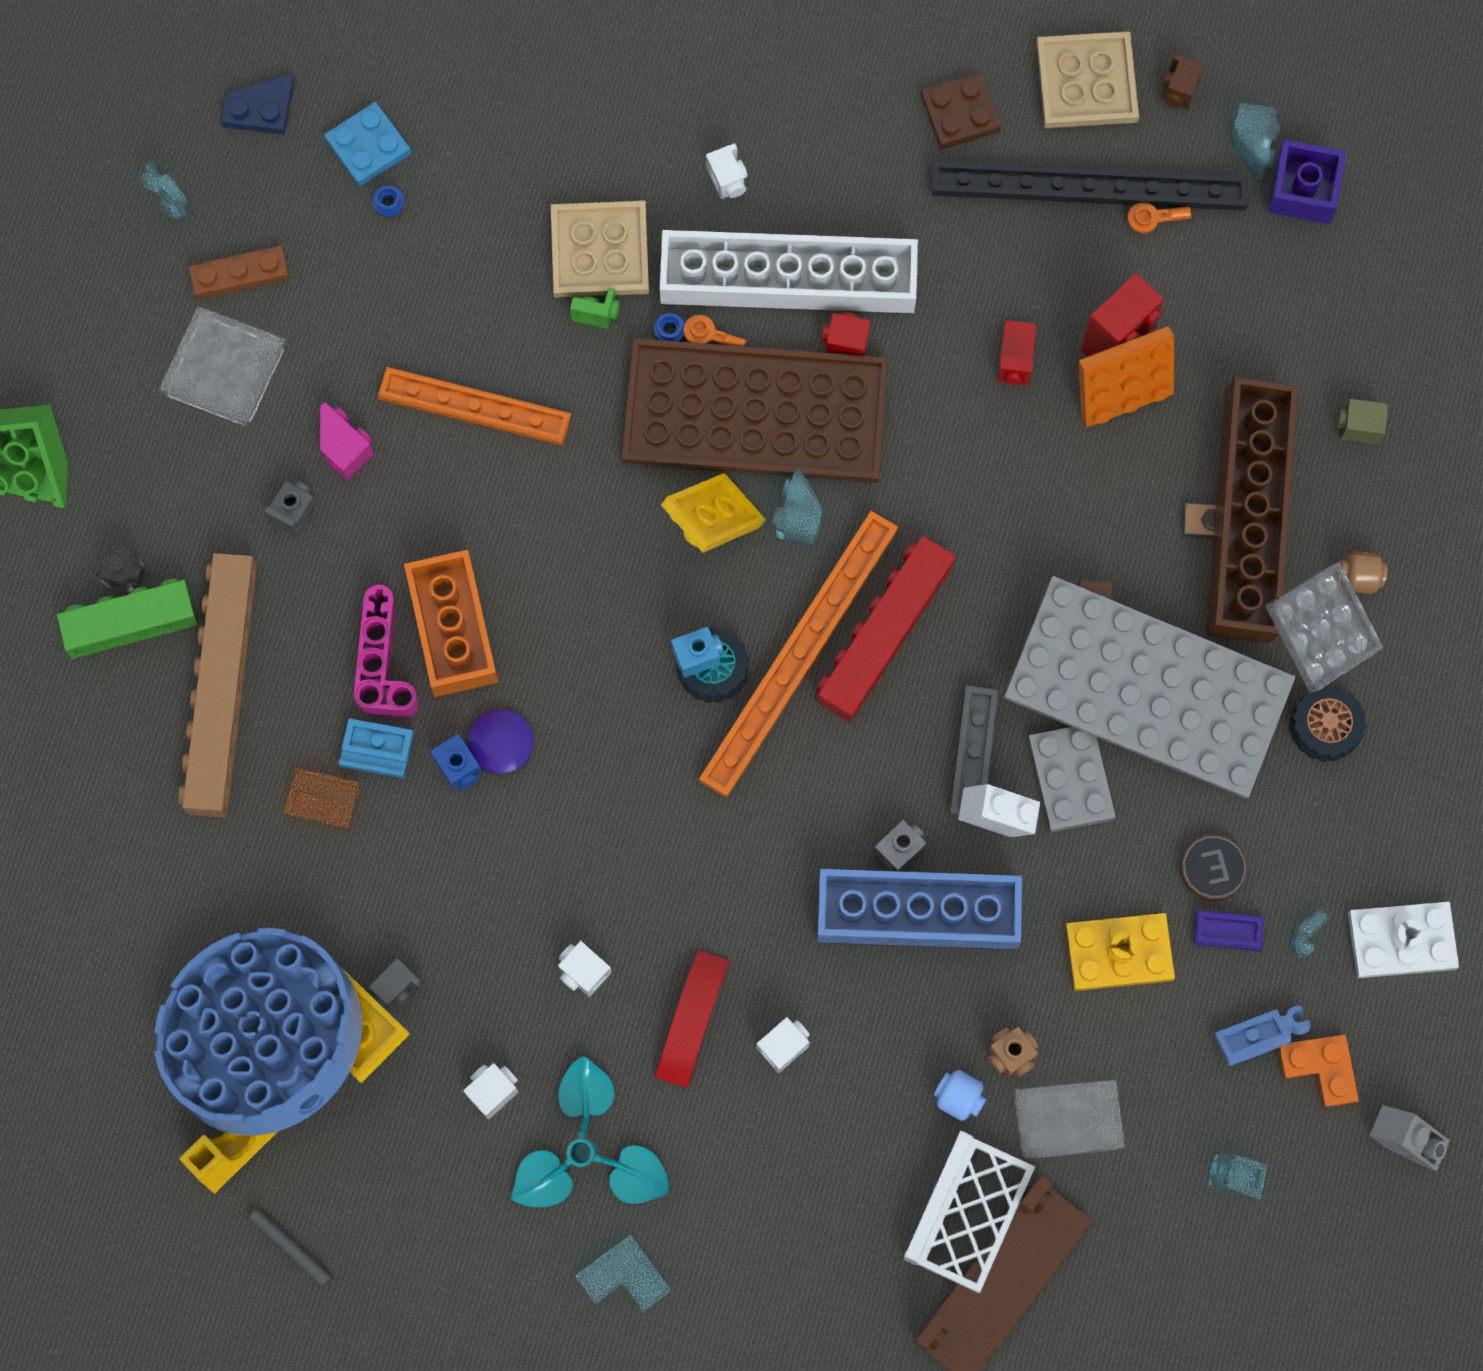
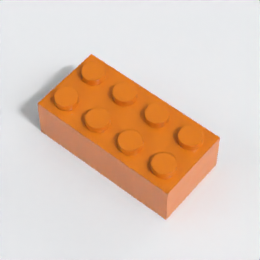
(451, 623)

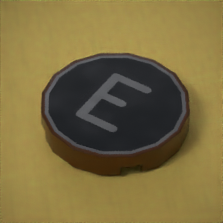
(1213, 867)

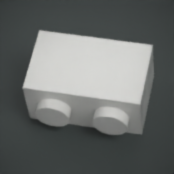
(999, 810)

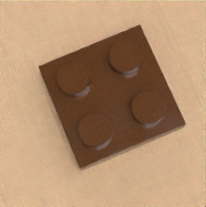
(960, 110)

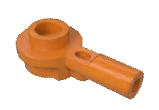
(1145, 217)
(702, 330)

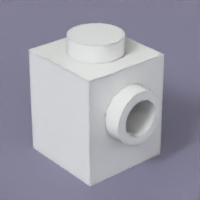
(582, 969)
(784, 1044)
(491, 1089)

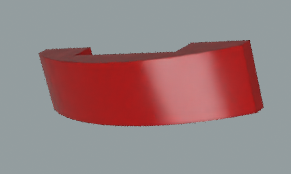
(691, 1019)

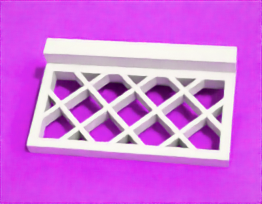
(942, 1198)

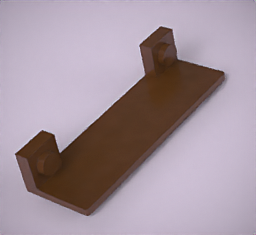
(1035, 1245)

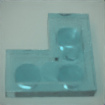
(626, 1266)

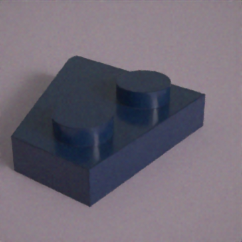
(260, 106)

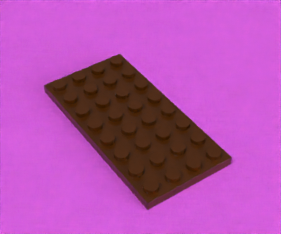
(755, 410)

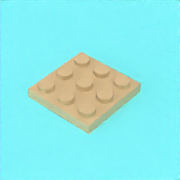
(1087, 79)
(599, 248)

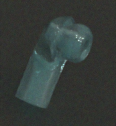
(1305, 931)

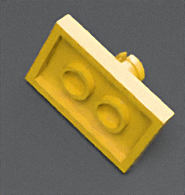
(713, 512)
(1120, 952)
(379, 1035)

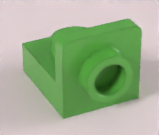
(592, 312)

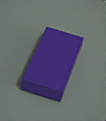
(1228, 930)

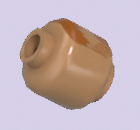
(1365, 571)

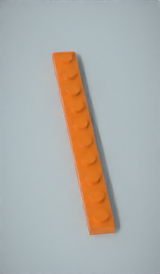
(798, 655)

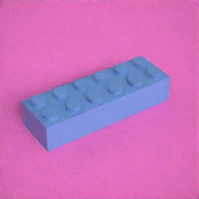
(919, 909)

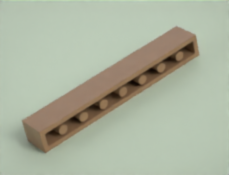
(219, 685)

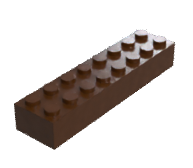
(1252, 508)

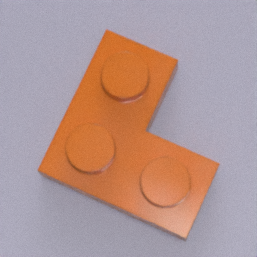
(1328, 1060)

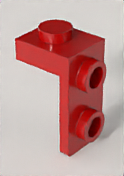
(1017, 353)

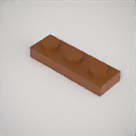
(239, 272)

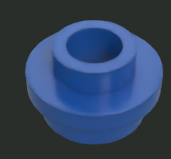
(385, 193)
(669, 320)

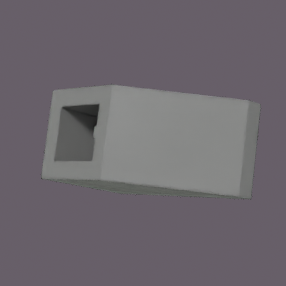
(1409, 1137)

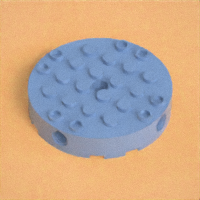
(258, 1032)

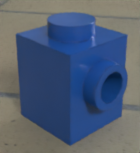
(456, 763)

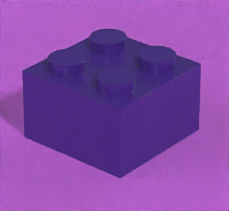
(1307, 181)

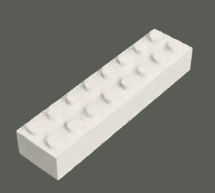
(788, 271)

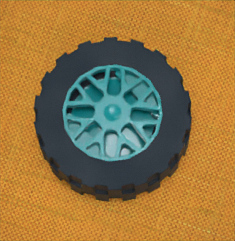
(725, 679)

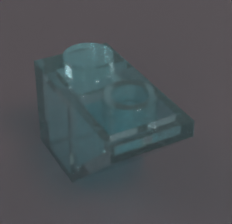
(1252, 136)
(801, 512)

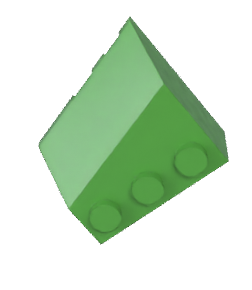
(32, 455)

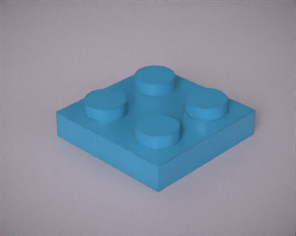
(367, 144)

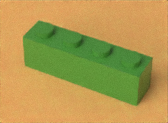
(127, 618)

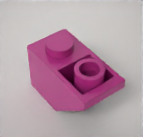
(342, 444)

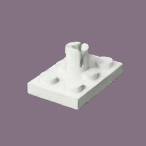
(1403, 940)

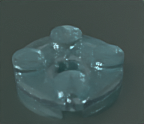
(172, 198)

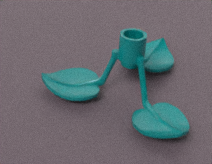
(543, 1179)

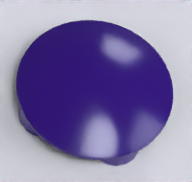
(500, 741)

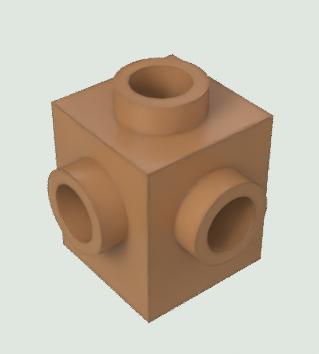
(1007, 1063)

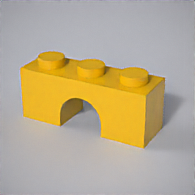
(220, 1158)

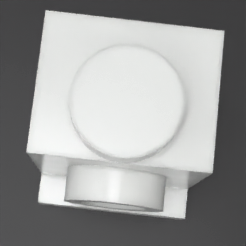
(726, 171)

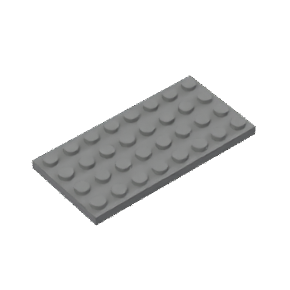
(1149, 687)

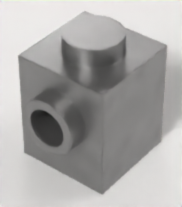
(900, 846)

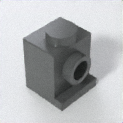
(291, 517)
(395, 986)

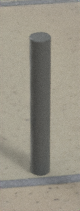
(290, 1247)

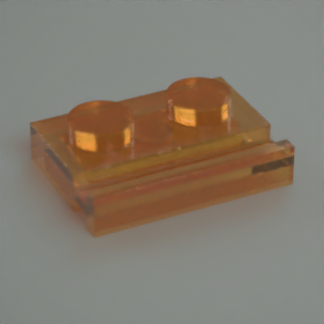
(322, 799)

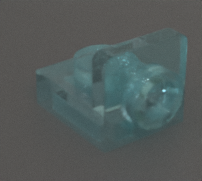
(1238, 1175)

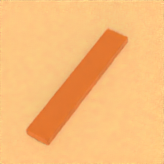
(474, 406)

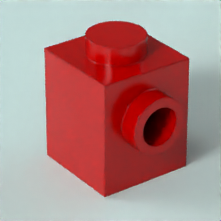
(846, 334)

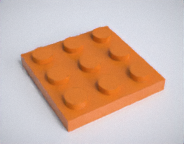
(1127, 377)

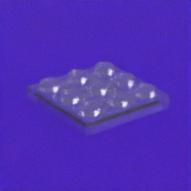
(222, 366)
(1324, 627)

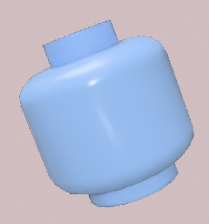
(960, 1095)

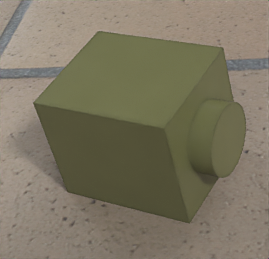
(1363, 421)

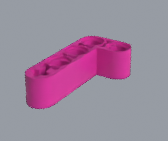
(381, 651)

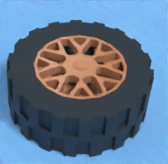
(1328, 724)

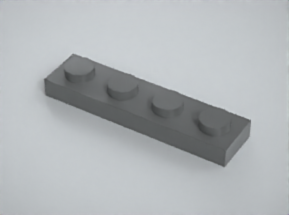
(974, 742)

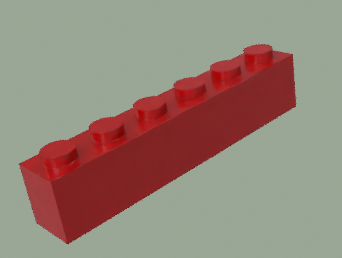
(885, 629)

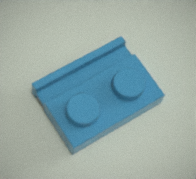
(376, 748)

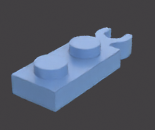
(1260, 1035)

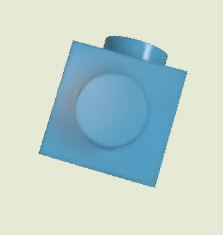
(696, 651)

